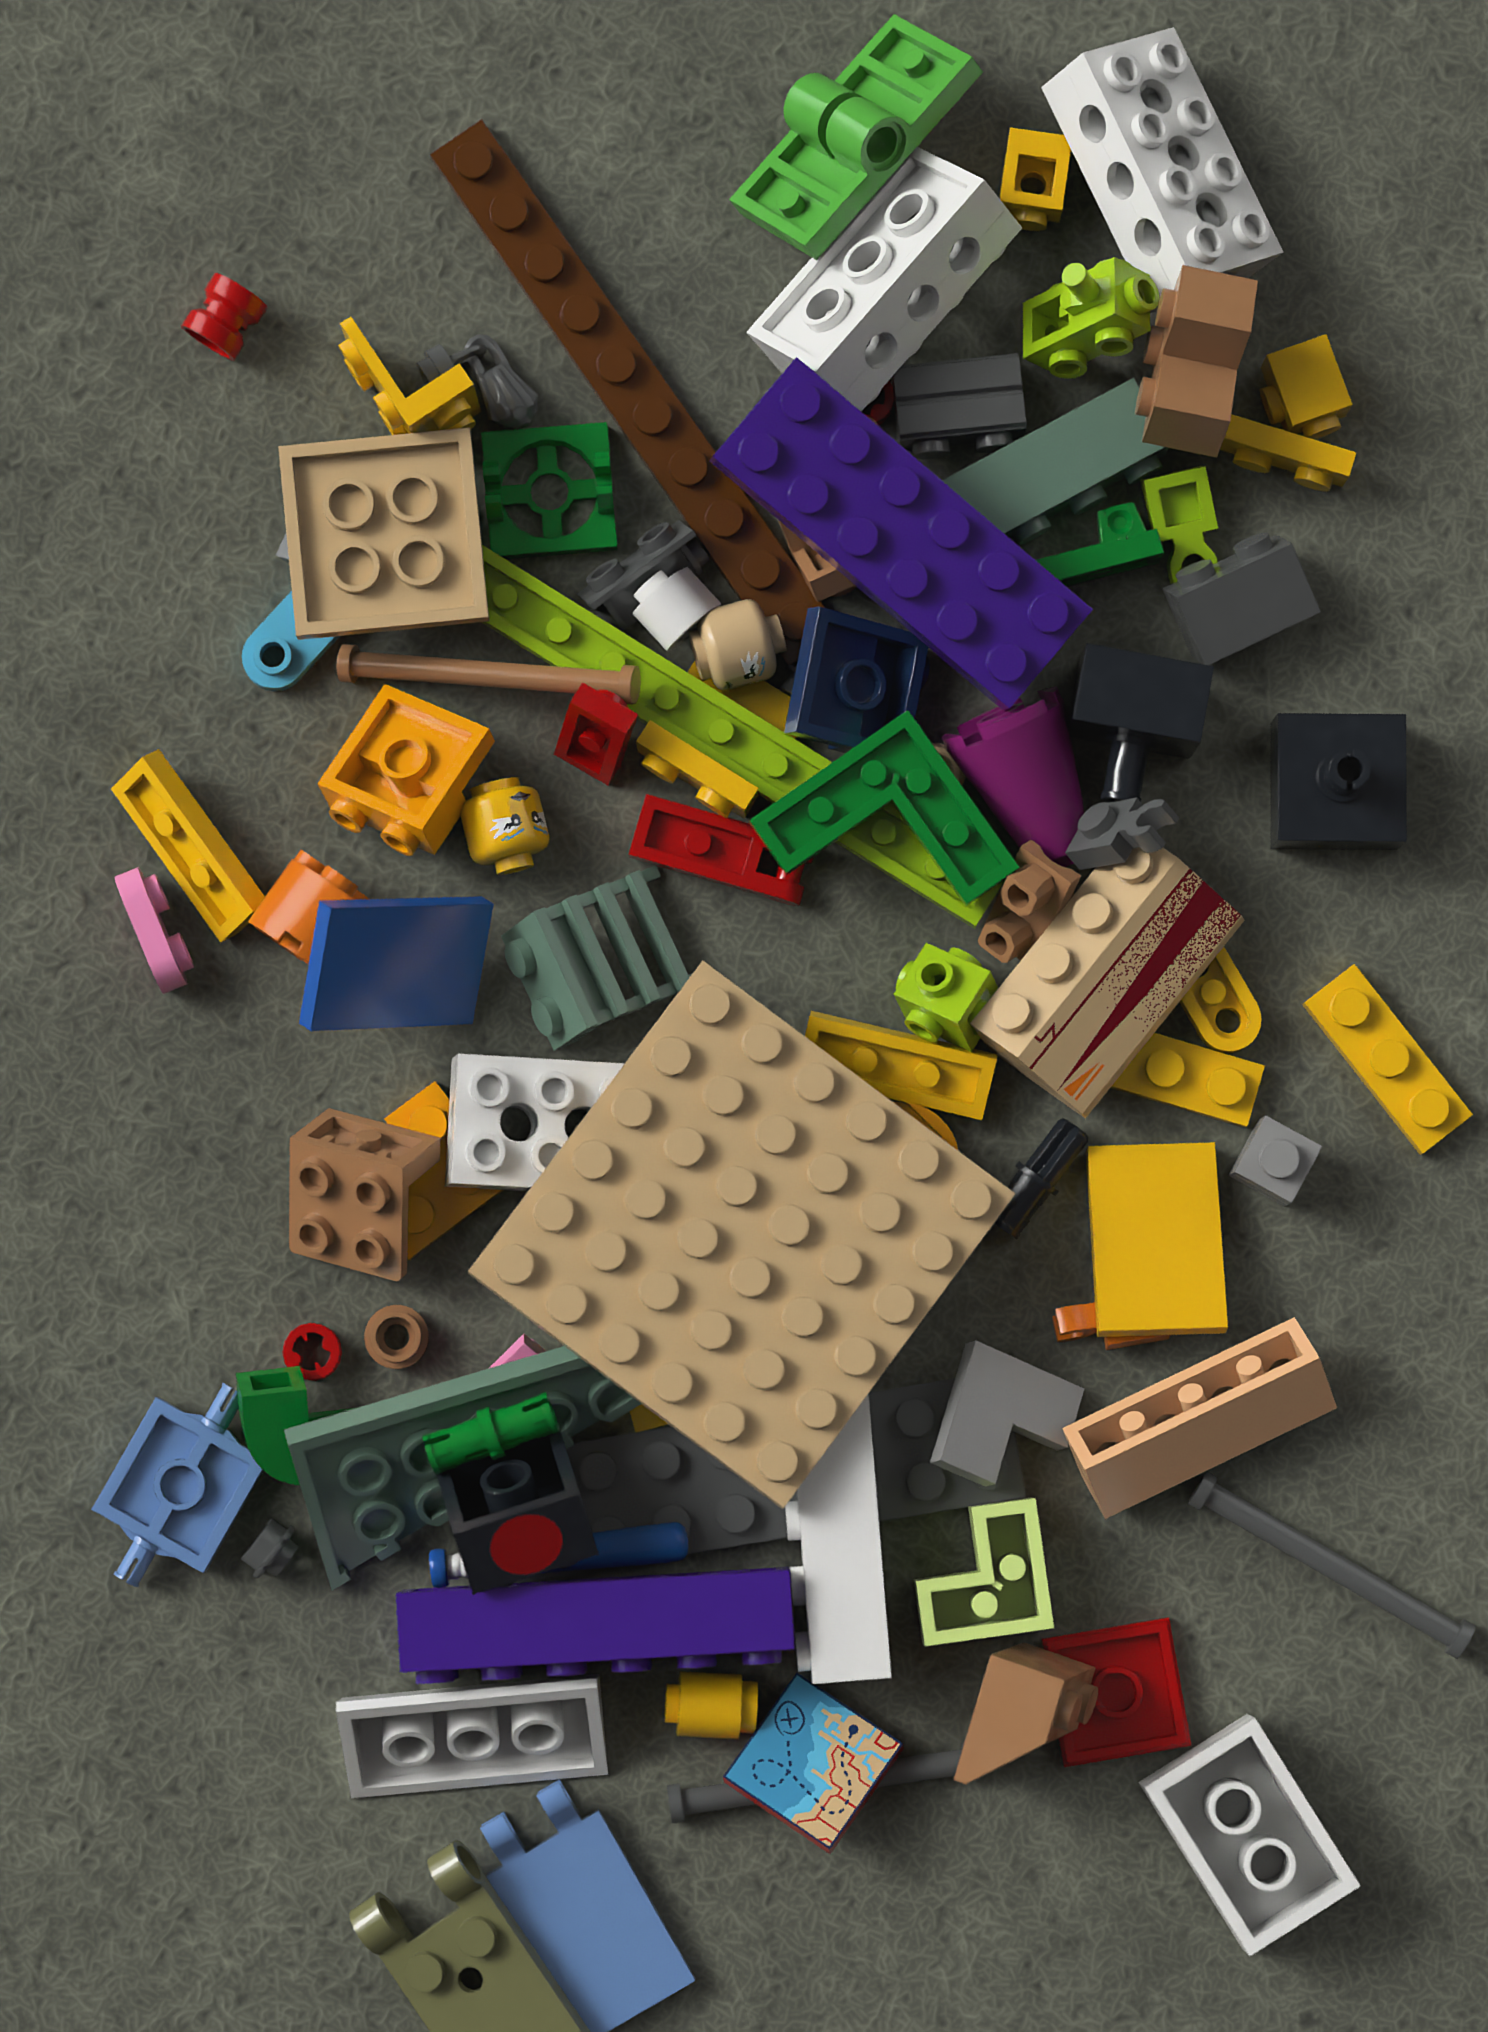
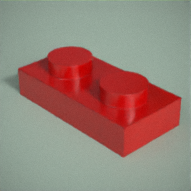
(596, 732)

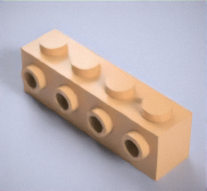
(1200, 1417)

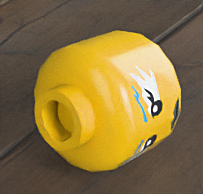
(504, 825)

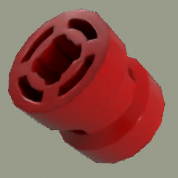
(227, 311)

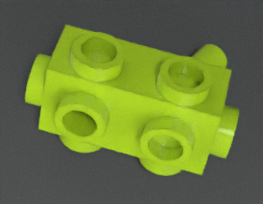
(1088, 316)

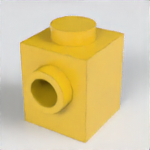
(1305, 389)

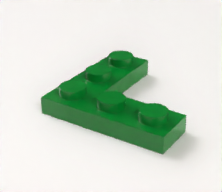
(898, 768)

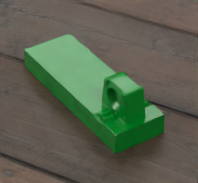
(1121, 548)

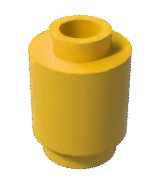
(712, 1705)

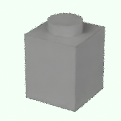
(1275, 1161)

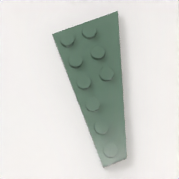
(369, 1466)

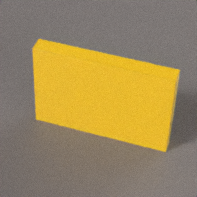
(1156, 1239)

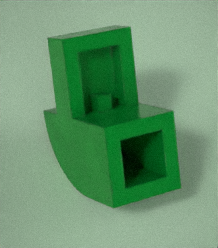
(267, 1406)

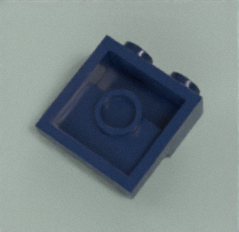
(853, 678)

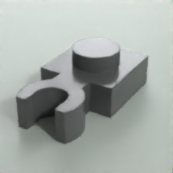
(1113, 829)

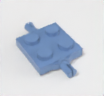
(179, 1485)

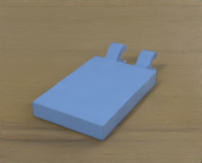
(586, 1913)

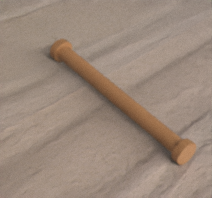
(355, 664)

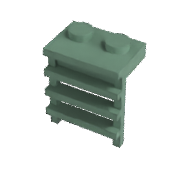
(567, 970)

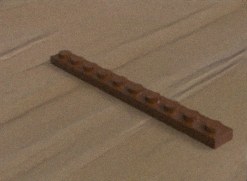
(625, 379)

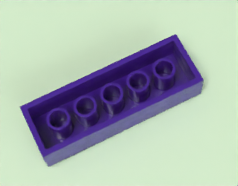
(900, 534)
(595, 1621)

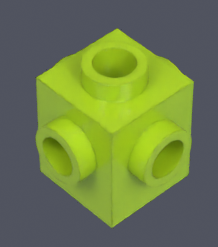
(943, 995)

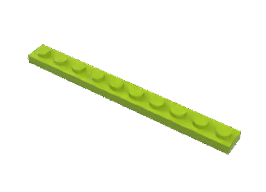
(705, 719)

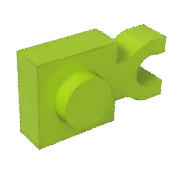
(1181, 510)

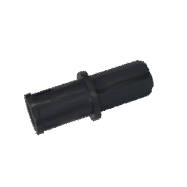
(1040, 1174)

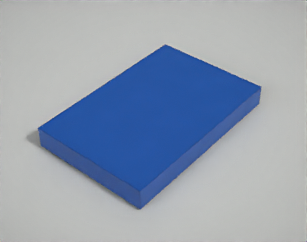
(395, 963)

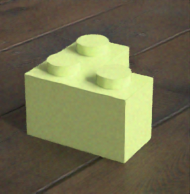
(1005, 1591)

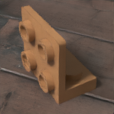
(354, 1191)

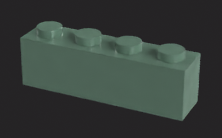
(1061, 465)

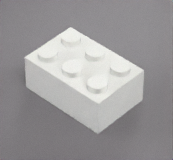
(1249, 1834)

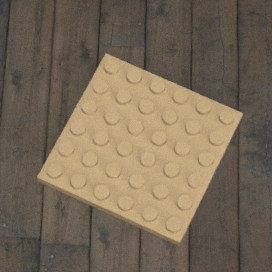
(741, 1234)

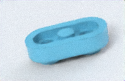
(280, 631)

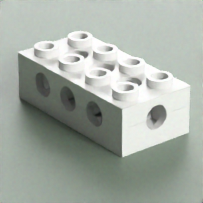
(1160, 161)
(901, 257)
(542, 1088)

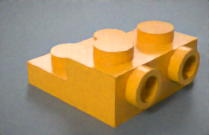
(405, 771)

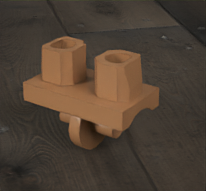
(1027, 904)

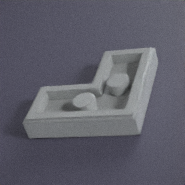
(992, 1399)

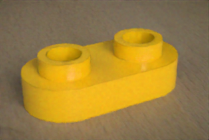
(1221, 990)

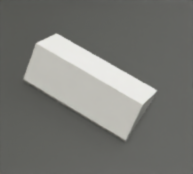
(473, 1736)

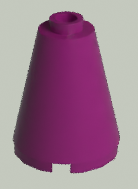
(1024, 771)

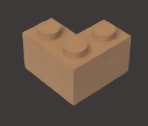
(1195, 360)

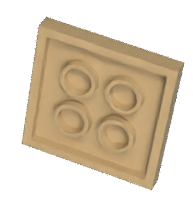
(383, 533)

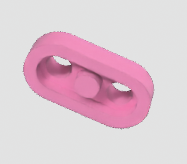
(164, 953)

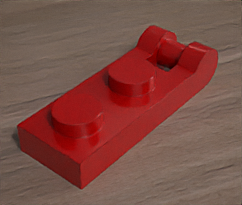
(709, 849)

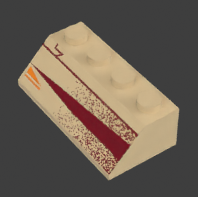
(1106, 975)

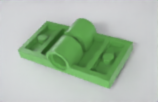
(853, 134)

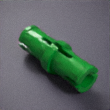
(490, 1433)

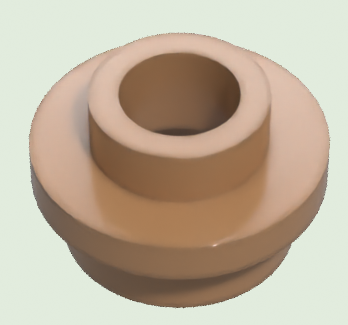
(375, 1336)

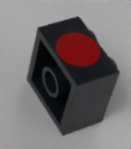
(517, 1514)

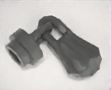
(506, 396)

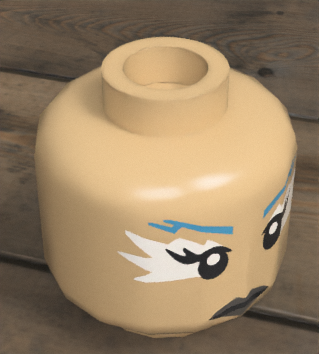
(737, 645)

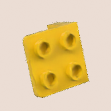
(439, 405)
(717, 786)

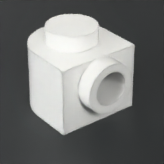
(673, 606)

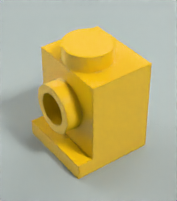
(1041, 157)

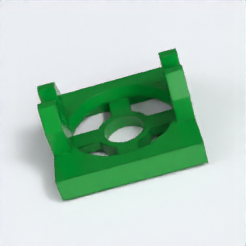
(499, 452)

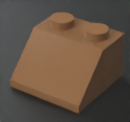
(1024, 1705)

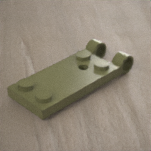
(479, 1934)

